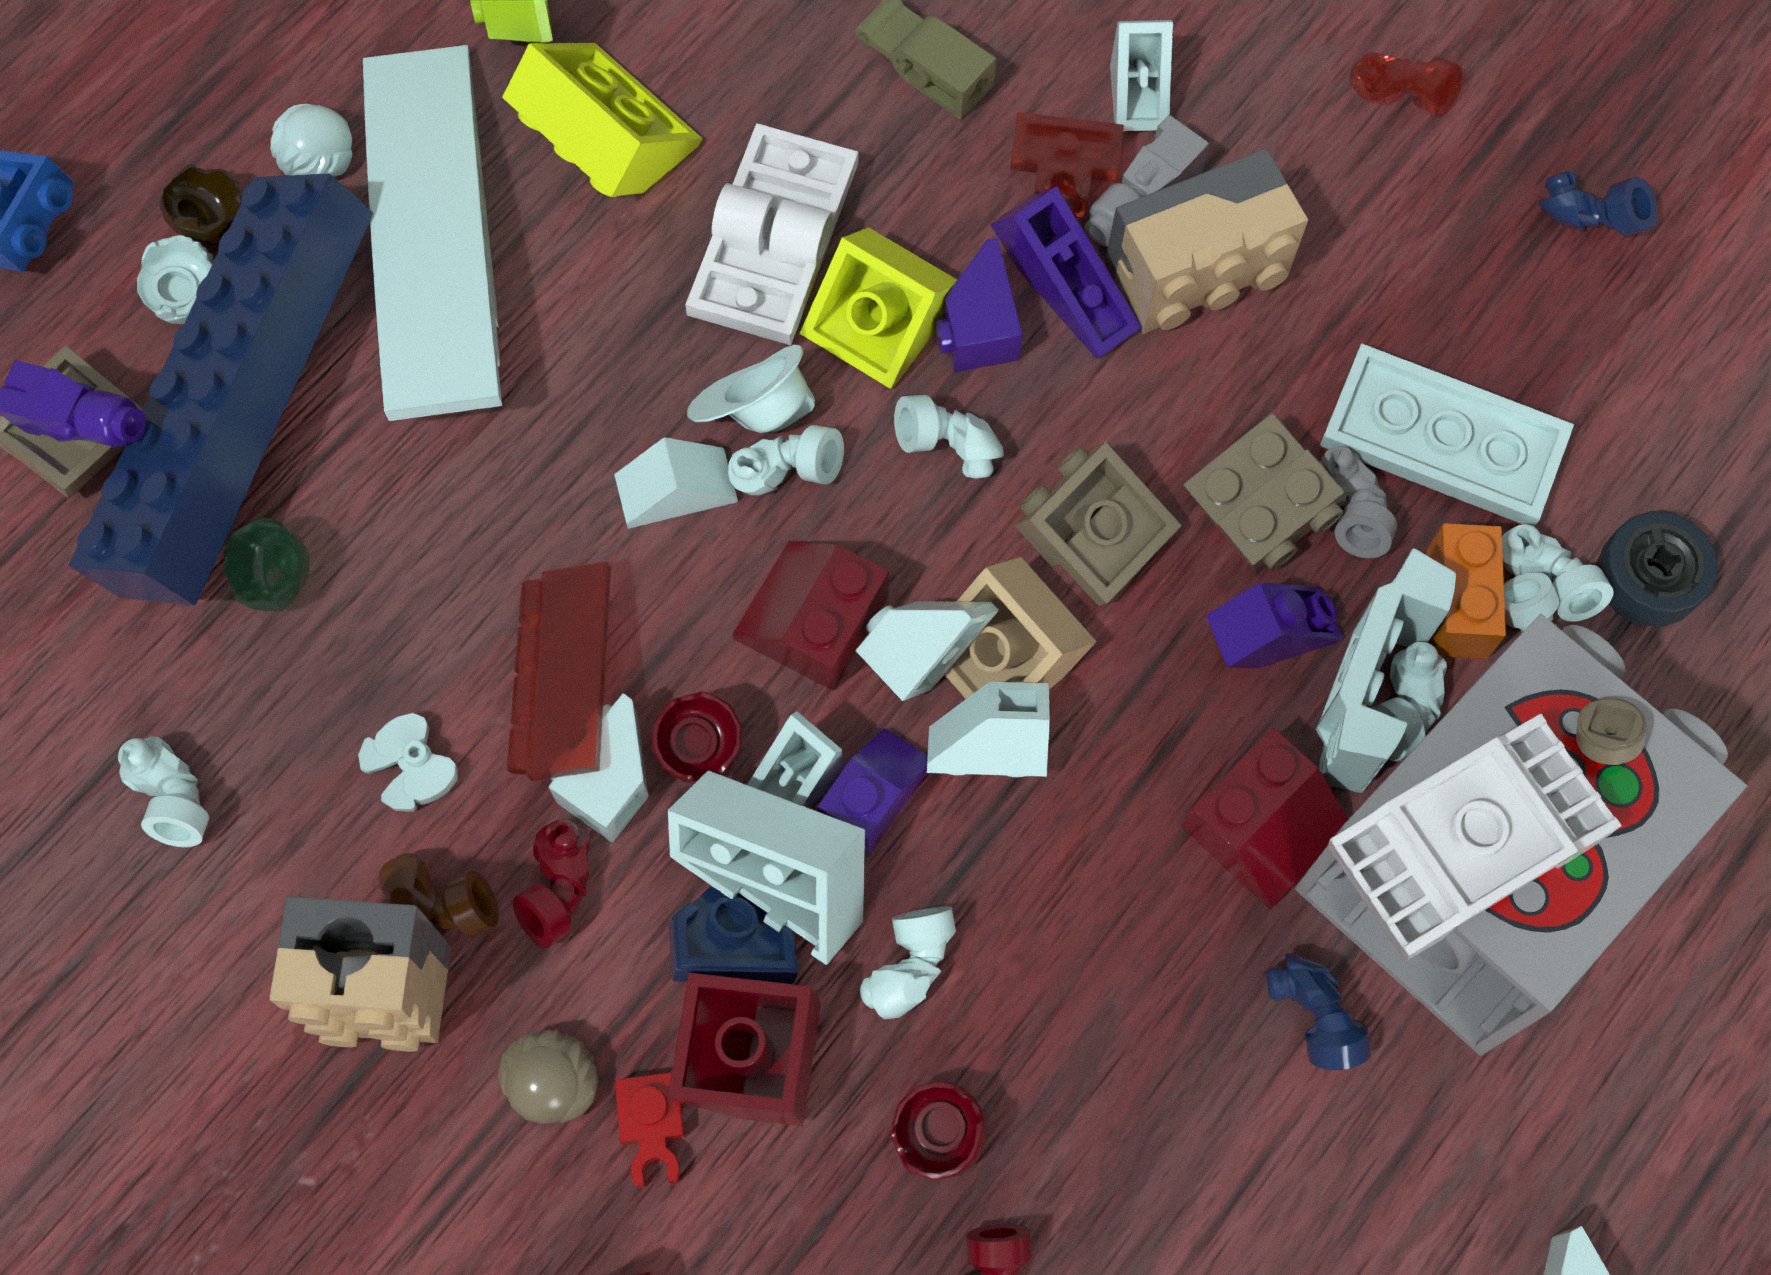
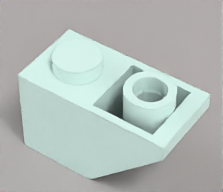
(994, 732)
(616, 792)

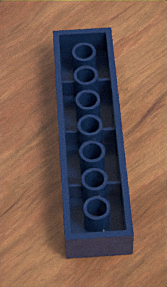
(222, 389)

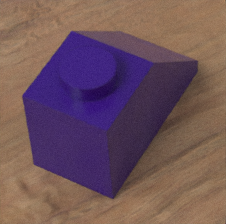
(980, 314)
(875, 786)

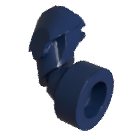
(1627, 207)
(1336, 1037)

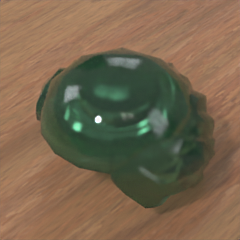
(266, 565)

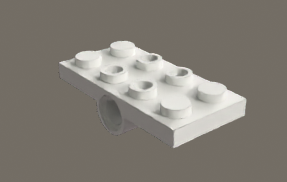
(772, 233)

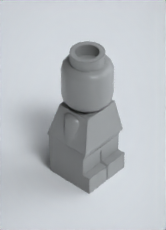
(1168, 160)

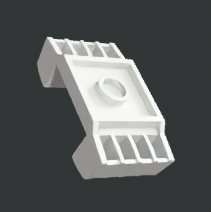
(1472, 835)

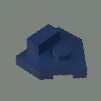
(730, 941)

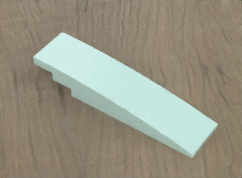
(429, 235)

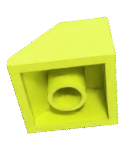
(877, 306)

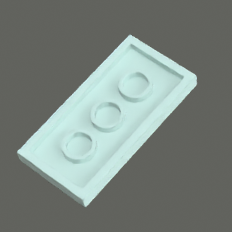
(1448, 435)

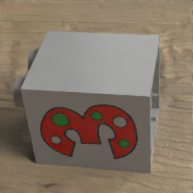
(1540, 940)

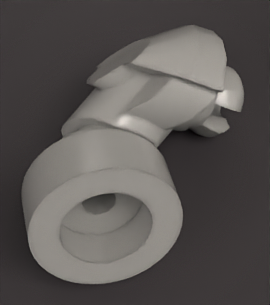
(1366, 524)

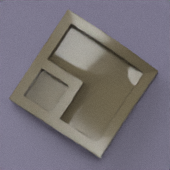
(62, 463)

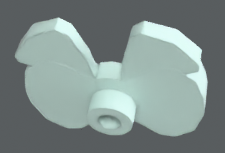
(424, 774)

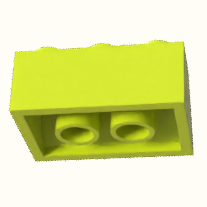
(598, 116)

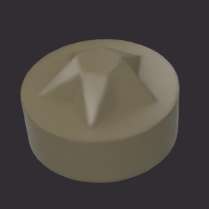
(1611, 731)

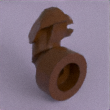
(466, 900)

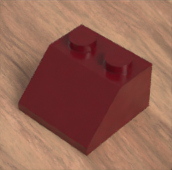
(814, 609)
(1268, 818)
(745, 1048)

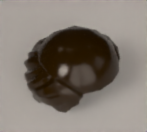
(201, 203)

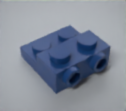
(30, 199)

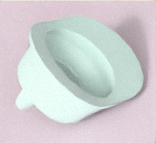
(760, 396)

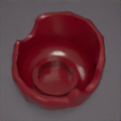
(696, 736)
(938, 1130)

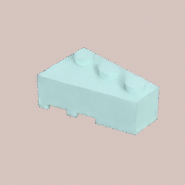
(775, 854)

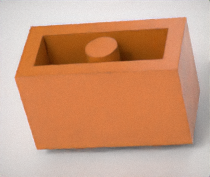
(1477, 608)

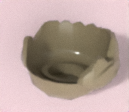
(548, 1077)

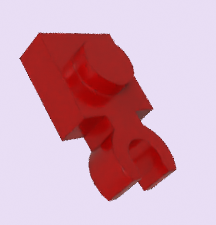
(649, 1120)

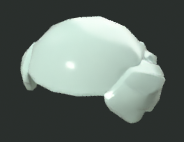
(311, 141)
(172, 275)

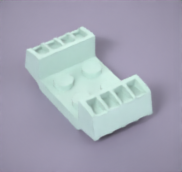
(1401, 612)

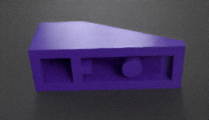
(1066, 270)

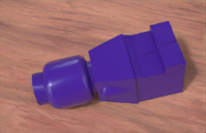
(55, 406)

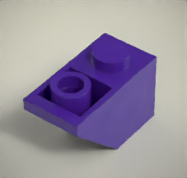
(1273, 624)

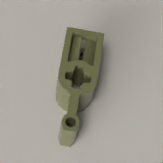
(930, 56)

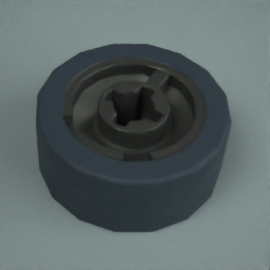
(1642, 590)

